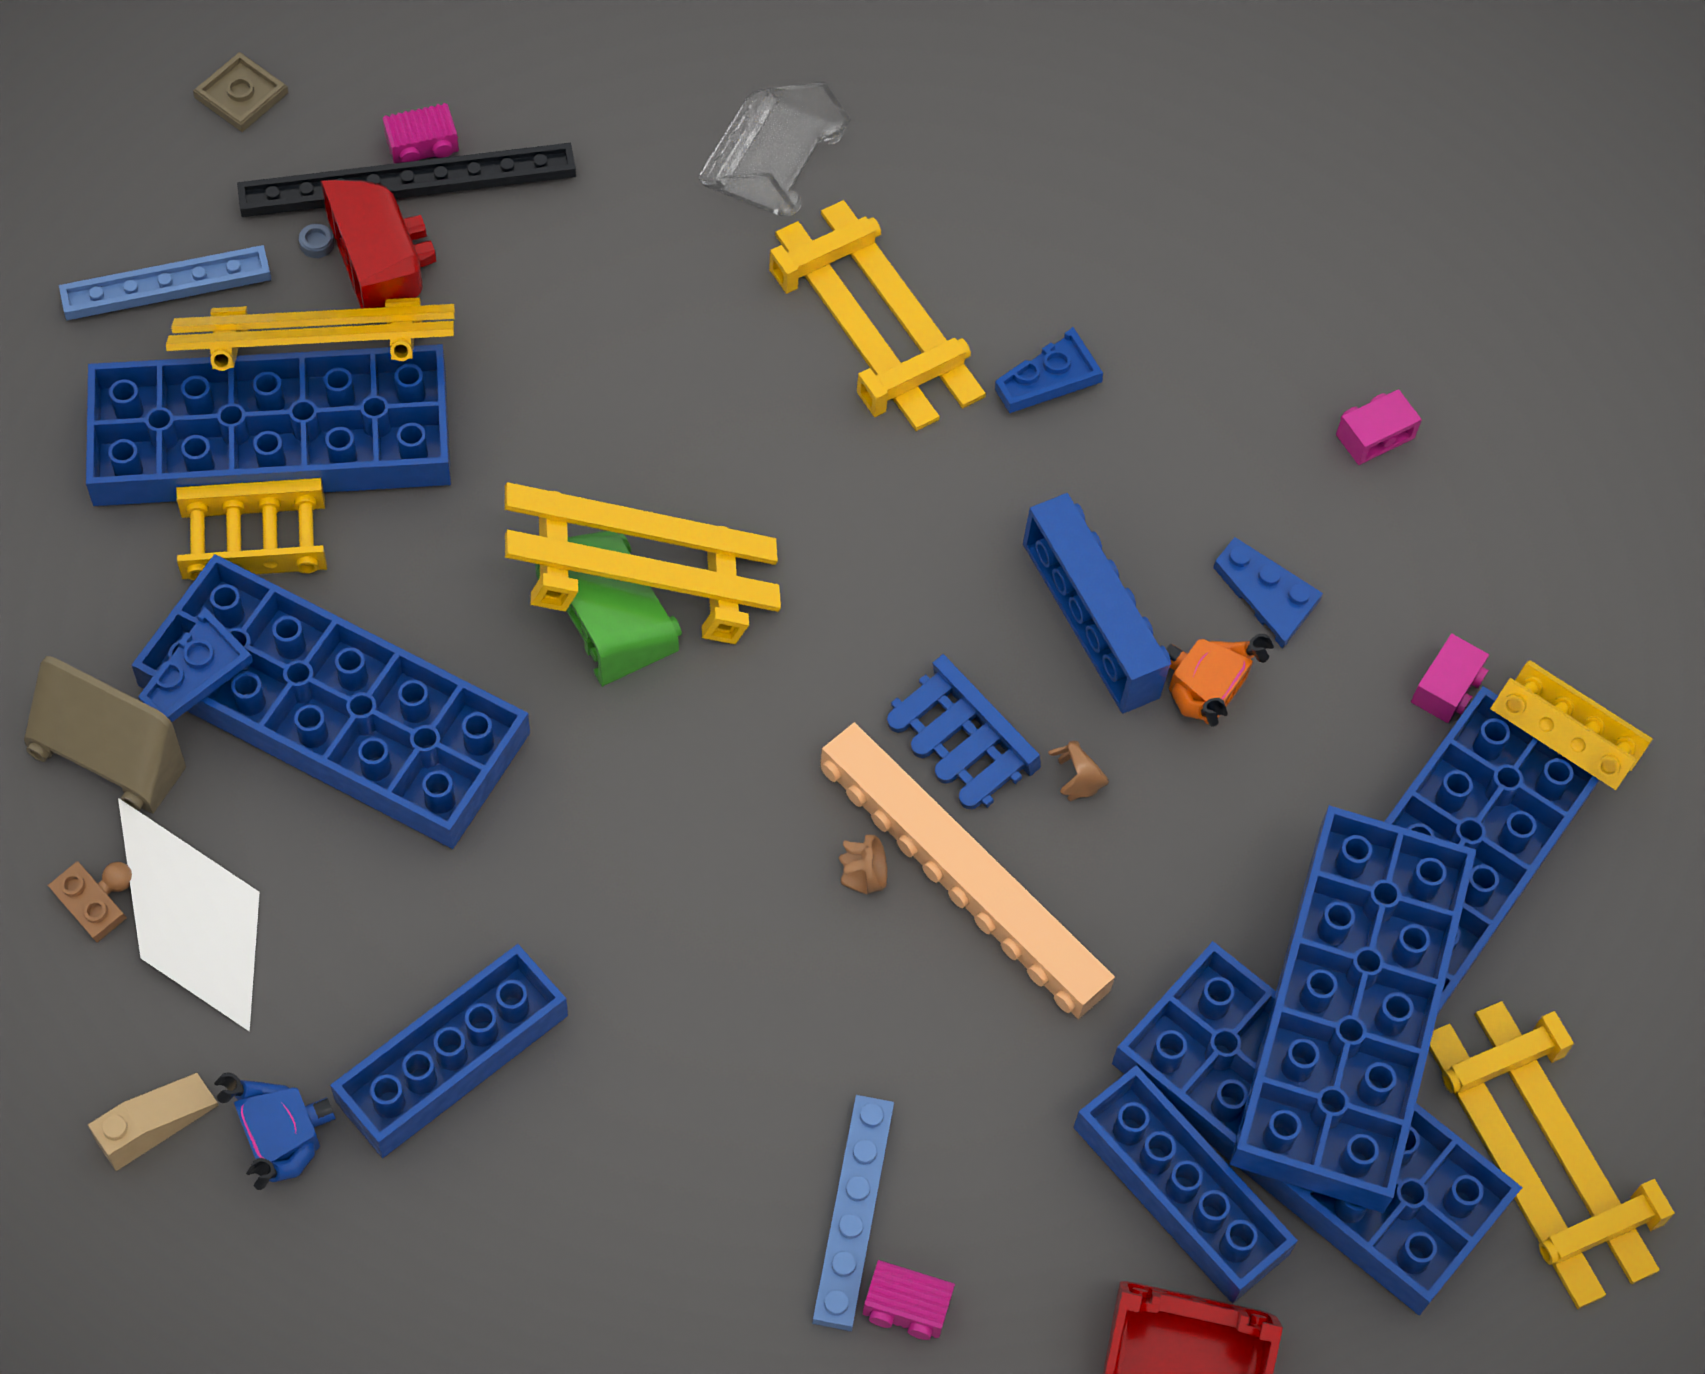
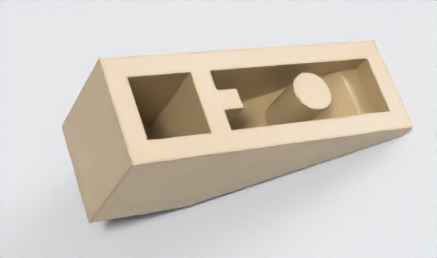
(150, 1119)

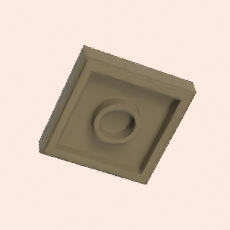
(240, 91)

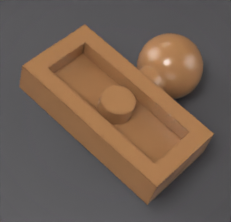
(90, 900)

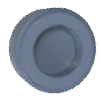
(316, 240)

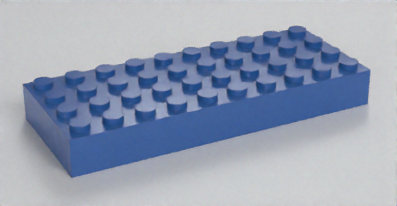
(267, 419)
(347, 704)
(1505, 799)
(1354, 1010)
(1202, 1056)

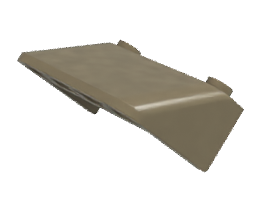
(103, 733)

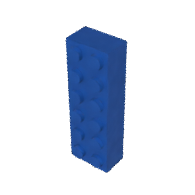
(1096, 603)
(449, 1050)
(1184, 1184)

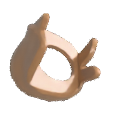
(1088, 777)
(864, 865)

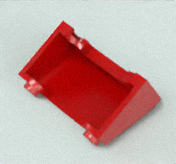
(1188, 1334)

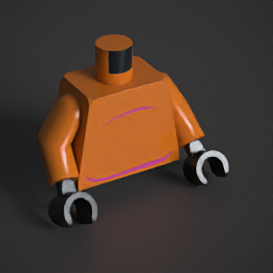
(1213, 674)

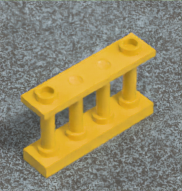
(248, 498)
(1571, 724)

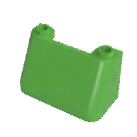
(619, 619)

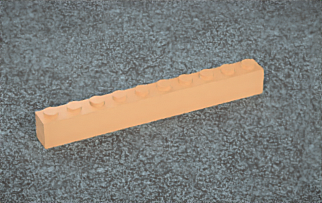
(966, 871)

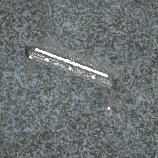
(772, 144)

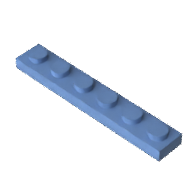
(164, 282)
(853, 1213)

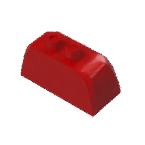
(376, 241)

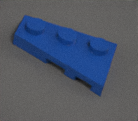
(1053, 373)
(1271, 591)
(197, 668)

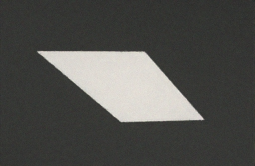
(191, 916)

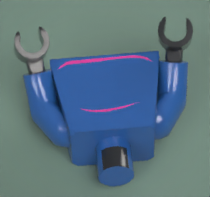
(275, 1126)

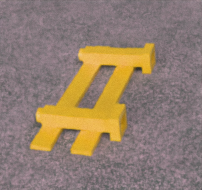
(233, 324)
(887, 375)
(717, 583)
(1610, 1219)

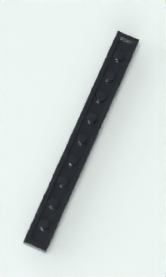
(413, 178)

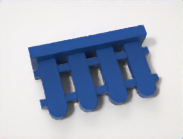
(958, 716)

